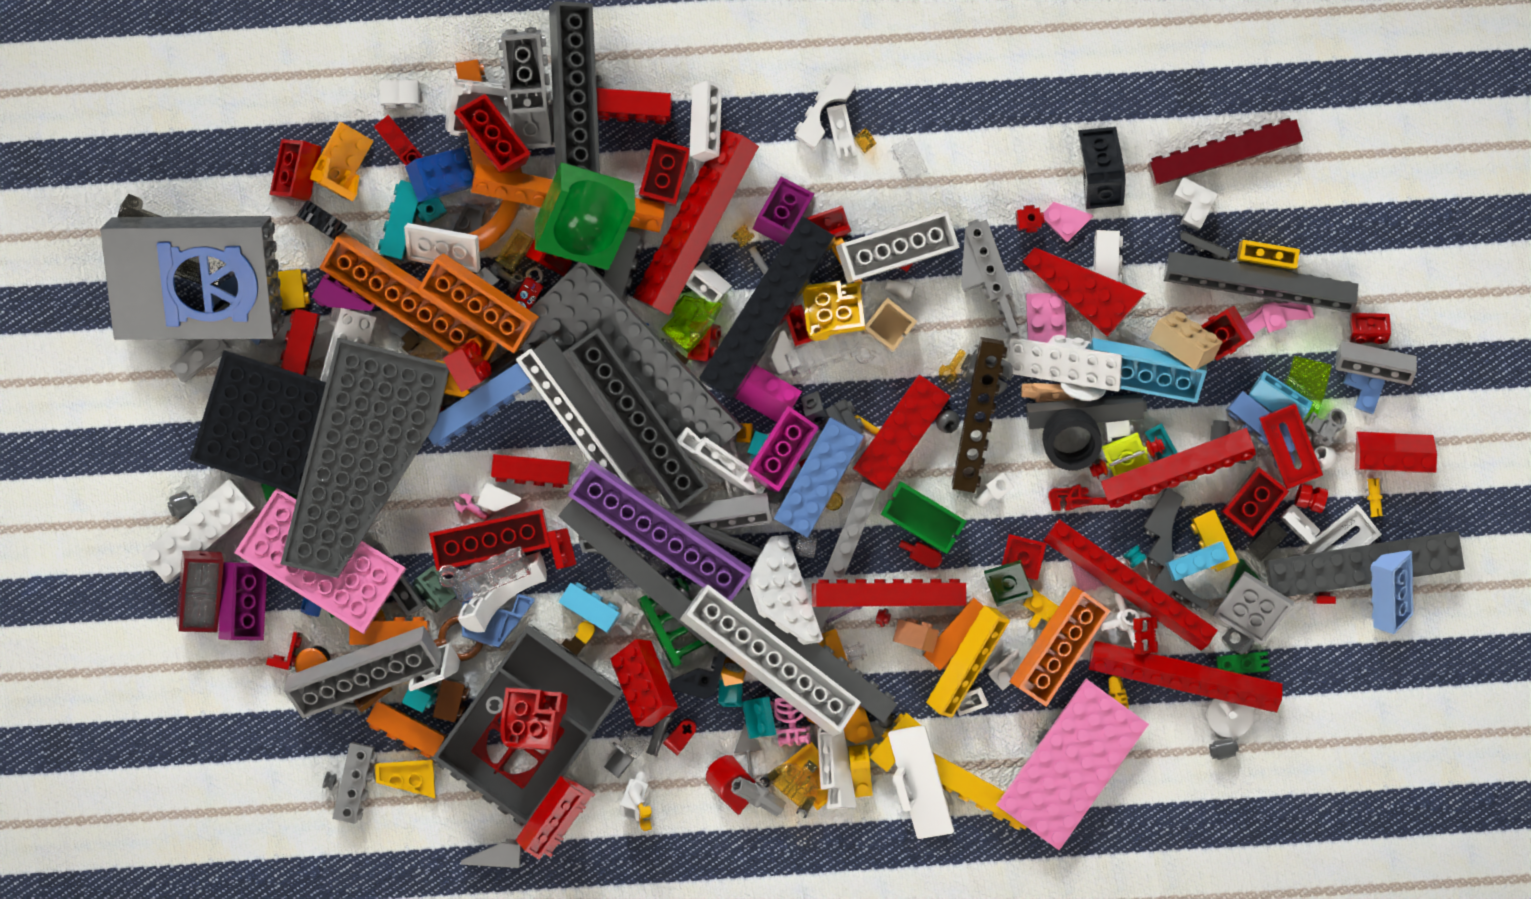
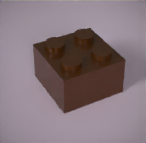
(451, 700)

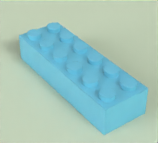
(1154, 371)

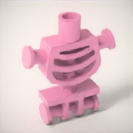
(790, 711)

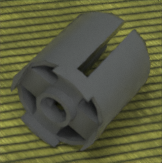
(968, 369)

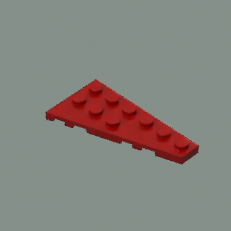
(1092, 294)

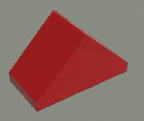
(797, 325)

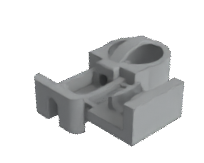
(1326, 427)

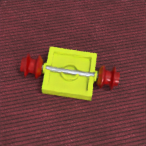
(1126, 455)

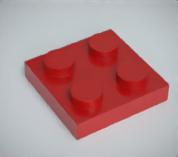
(1026, 550)

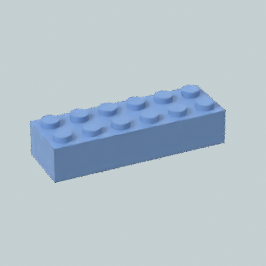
(479, 403)
(819, 477)

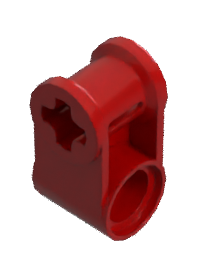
(678, 738)

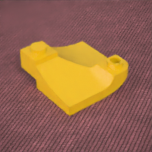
(833, 309)

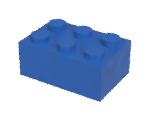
(440, 174)

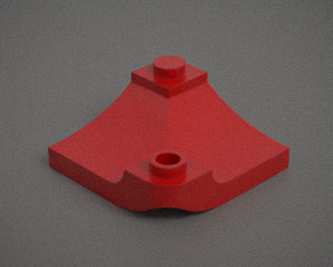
(532, 718)

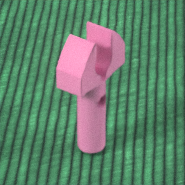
(471, 507)

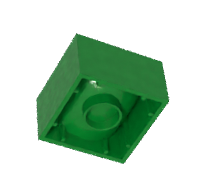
(584, 216)

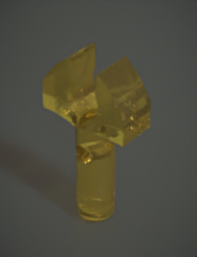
(952, 366)

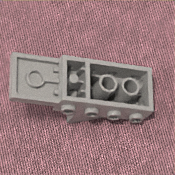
(526, 85)
(977, 269)

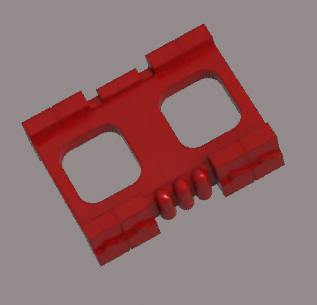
(1149, 635)

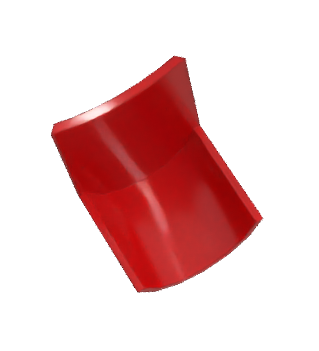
(720, 778)

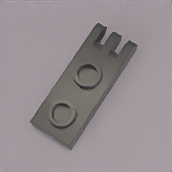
(1202, 244)

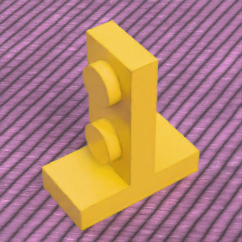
(860, 770)

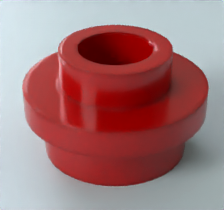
(883, 617)

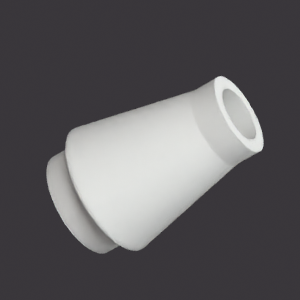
(904, 290)

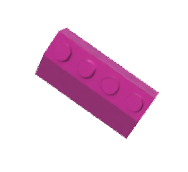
(768, 393)
(782, 449)

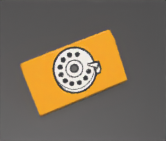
(732, 672)

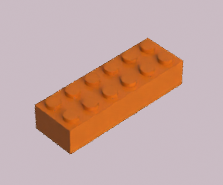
(478, 303)
(1059, 646)

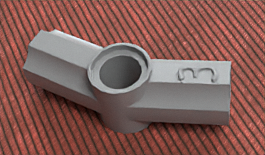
(758, 795)

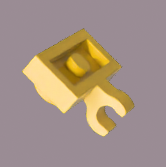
(1041, 607)

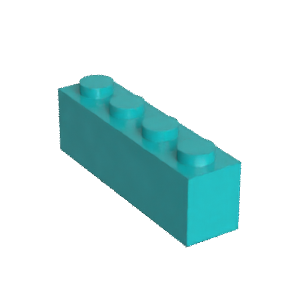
(402, 211)

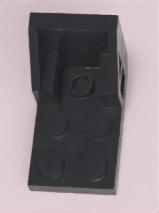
(1102, 168)
(691, 682)

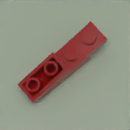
(397, 140)

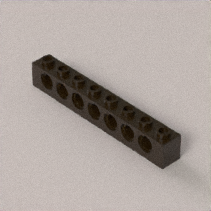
(986, 348)

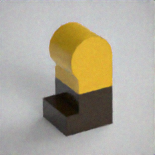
(581, 638)

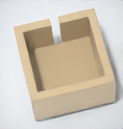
(889, 325)

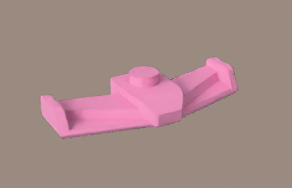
(1275, 314)

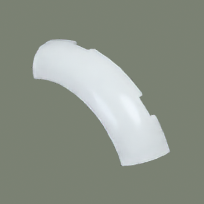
(481, 608)

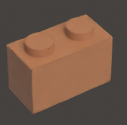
(916, 635)

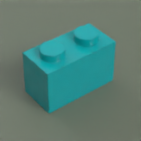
(421, 697)

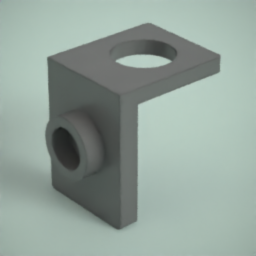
(814, 408)
(1242, 646)
(619, 761)

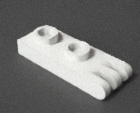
(841, 130)

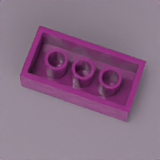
(242, 602)

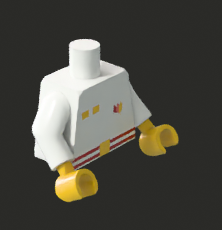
(634, 801)

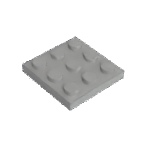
(1253, 608)

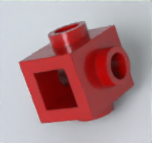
(1023, 222)

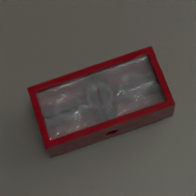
(199, 591)

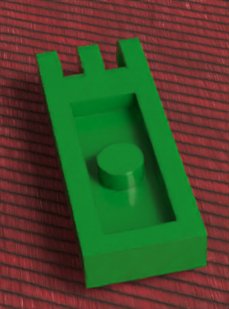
(1243, 663)

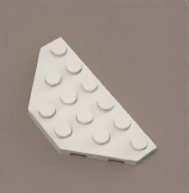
(781, 591)

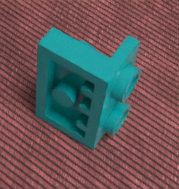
(759, 717)

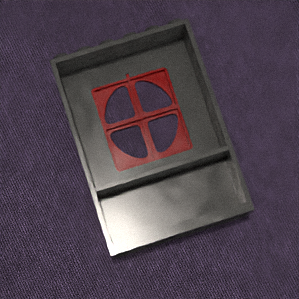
(539, 665)

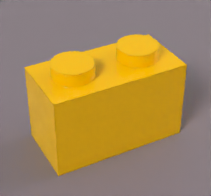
(293, 289)

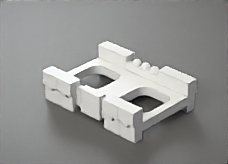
(626, 608)

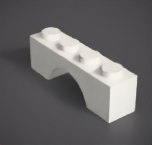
(838, 90)

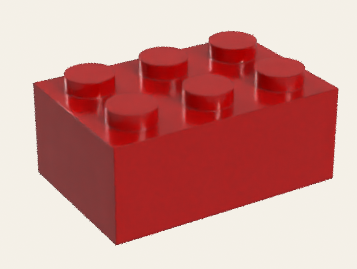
(665, 172)
(1254, 501)

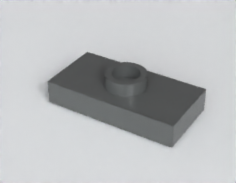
(503, 363)

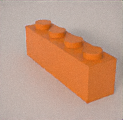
(382, 630)
(953, 635)
(405, 728)

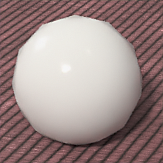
(1326, 456)

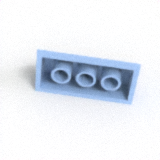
(1392, 591)

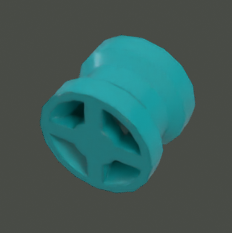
(1134, 556)

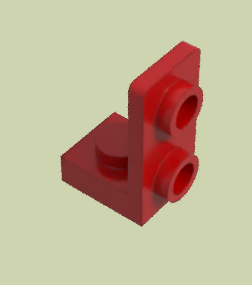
(279, 661)

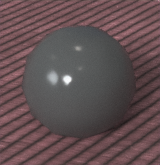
(947, 421)

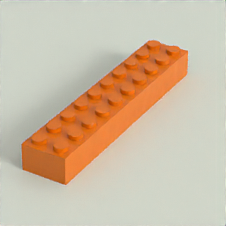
(399, 295)

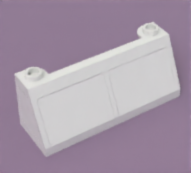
(464, 91)

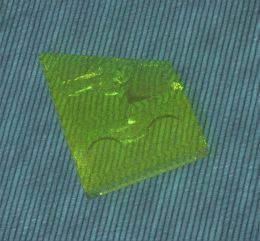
(691, 321)
(1309, 380)

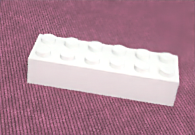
(897, 247)
(200, 529)

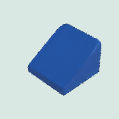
(310, 608)

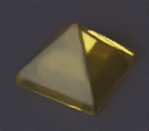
(865, 140)

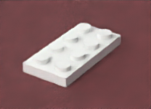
(428, 243)

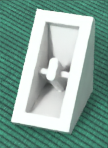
(972, 701)

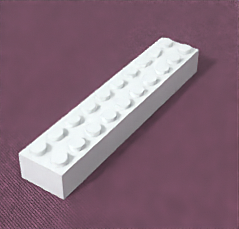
(770, 660)

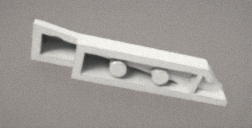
(717, 460)
(835, 770)

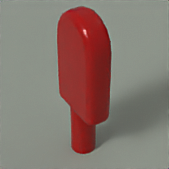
(922, 554)

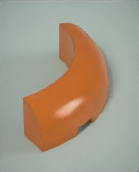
(498, 224)

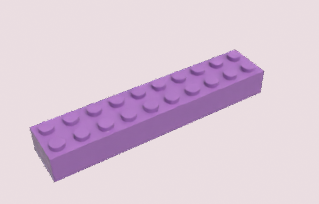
(659, 531)

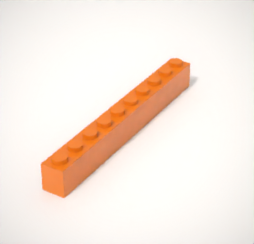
(533, 190)

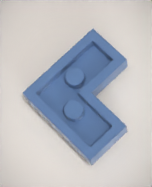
(1369, 388)

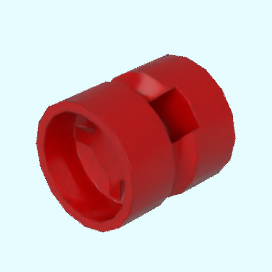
(1310, 497)

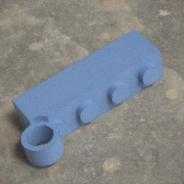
(1248, 412)

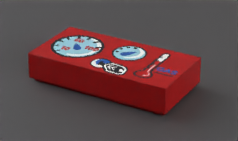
(528, 293)

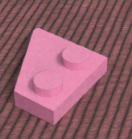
(1065, 220)

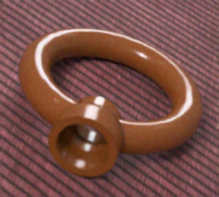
(442, 640)

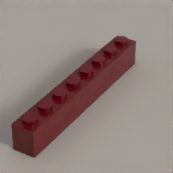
(1225, 152)

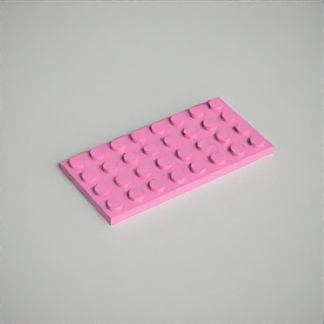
(351, 597)
(1072, 764)

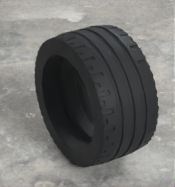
(1081, 458)

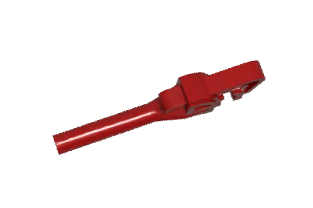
(1075, 498)

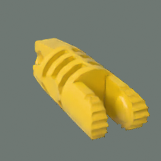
(1117, 690)

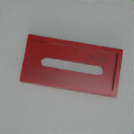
(1310, 467)

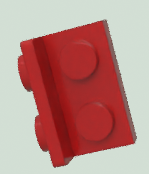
(1370, 328)
(707, 345)
(562, 548)

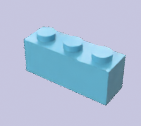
(1277, 395)
(1197, 561)
(590, 606)

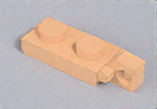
(1044, 392)

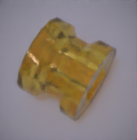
(743, 236)
(835, 502)

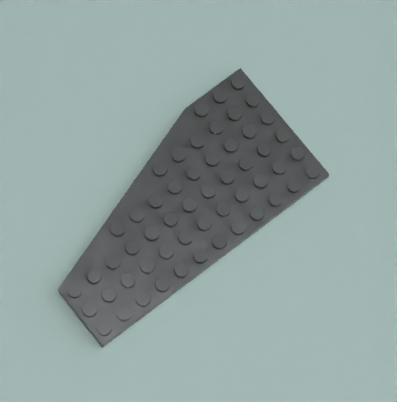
(587, 302)
(364, 439)

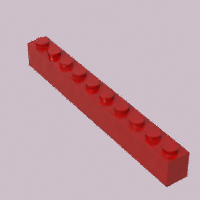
(1130, 585)
(1186, 676)

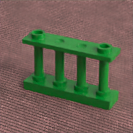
(666, 638)

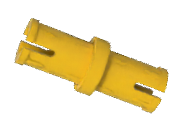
(1374, 497)

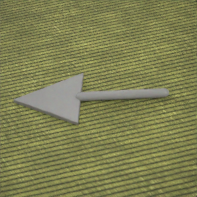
(747, 745)

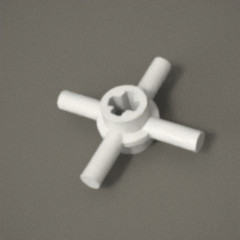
(1122, 617)

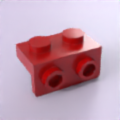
(832, 221)

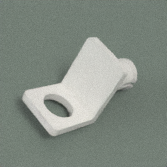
(994, 490)

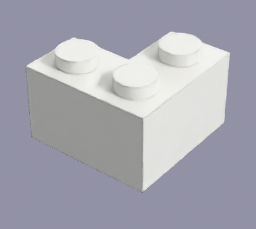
(1199, 201)

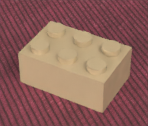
(1185, 340)

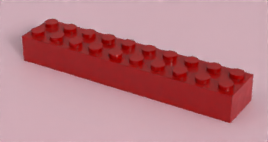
(695, 223)

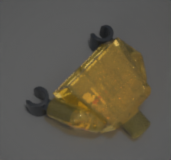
(795, 784)

